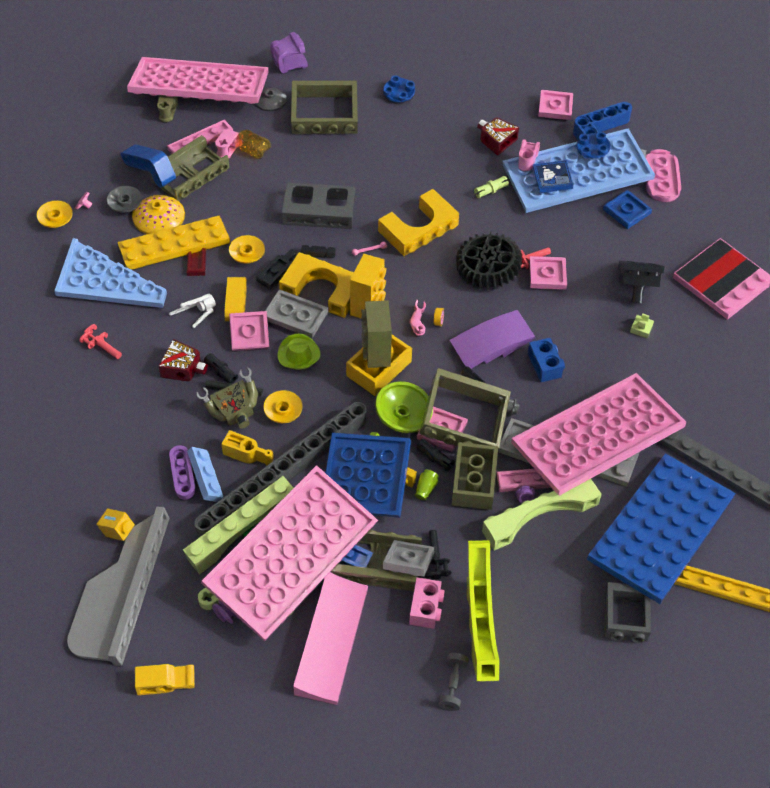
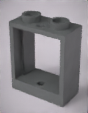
(618, 632)

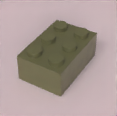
(376, 334)
(475, 476)

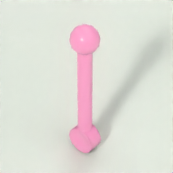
(383, 245)

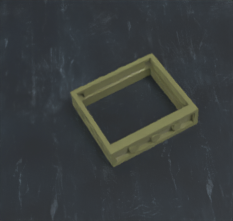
(324, 125)
(472, 389)

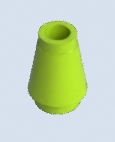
(426, 484)

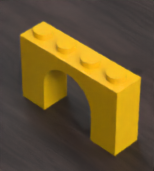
(408, 238)
(307, 268)

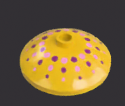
(158, 214)

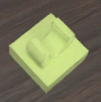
(642, 325)

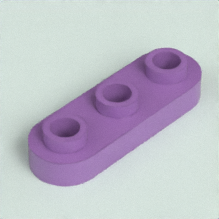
(180, 466)

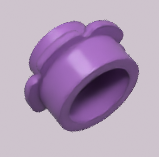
(525, 493)

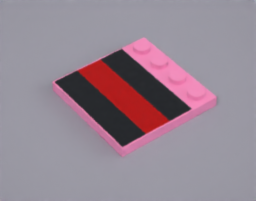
(723, 278)

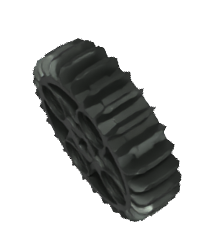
(489, 260)

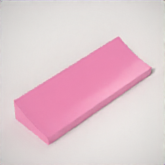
(330, 640)

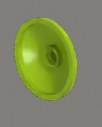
(404, 399)

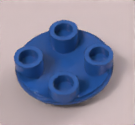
(399, 89)
(593, 145)

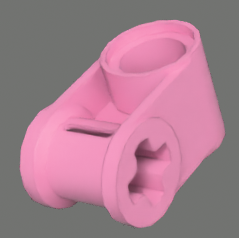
(227, 143)
(528, 155)

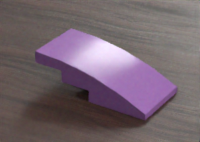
(492, 338)

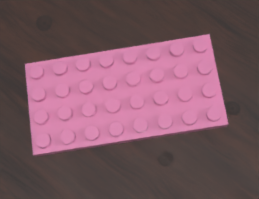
(198, 80)
(598, 433)
(289, 553)

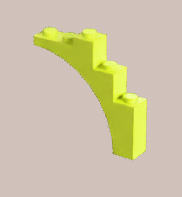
(481, 622)

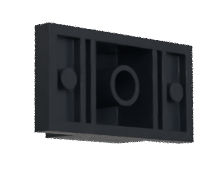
(639, 276)

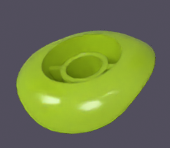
(298, 352)

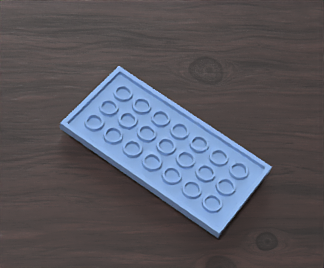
(619, 168)

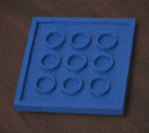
(370, 470)

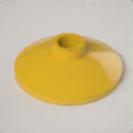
(54, 214)
(246, 249)
(285, 401)

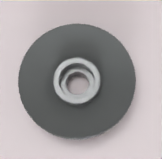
(271, 99)
(124, 199)

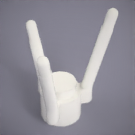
(203, 303)

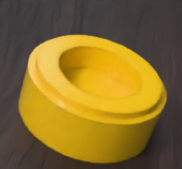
(438, 316)

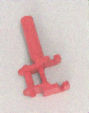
(525, 258)
(99, 340)

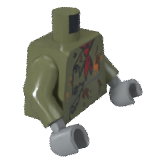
(234, 402)

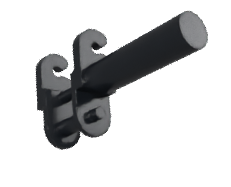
(435, 559)

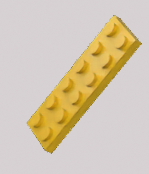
(173, 242)

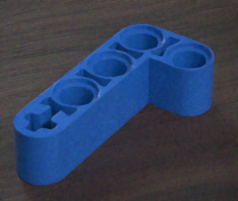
(602, 119)
(150, 160)

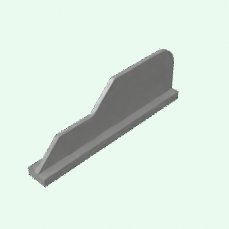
(116, 595)

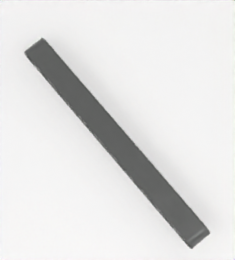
(286, 461)

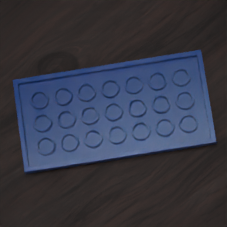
(661, 528)

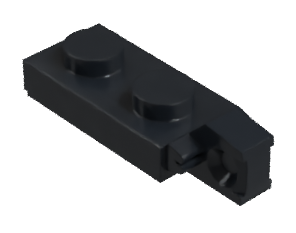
(276, 269)

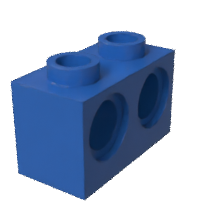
(545, 359)

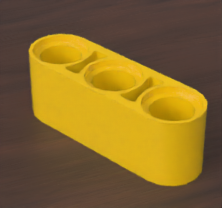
(235, 296)

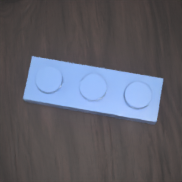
(205, 474)

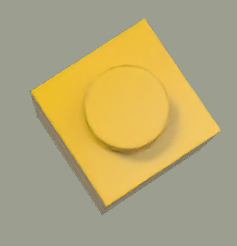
(115, 524)

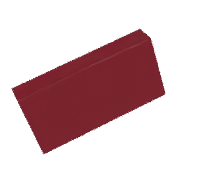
(196, 263)

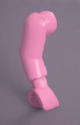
(417, 327)

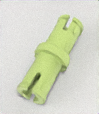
(491, 187)

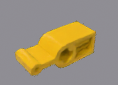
(245, 449)
(163, 678)

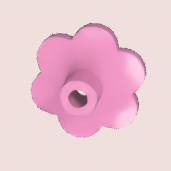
(84, 202)

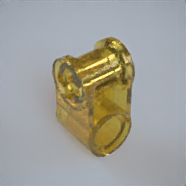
(252, 143)

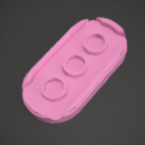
(667, 182)

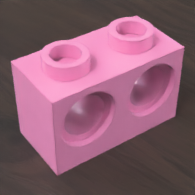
(423, 602)

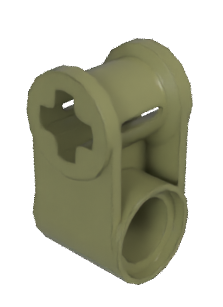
(167, 107)

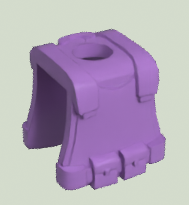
(288, 53)

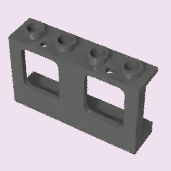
(317, 212)

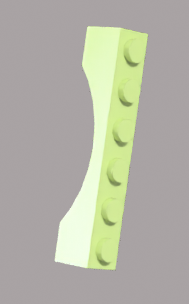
(502, 528)
(211, 545)

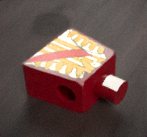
(498, 134)
(181, 362)

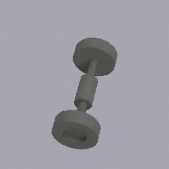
(457, 661)

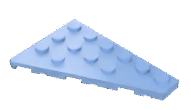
(95, 277)

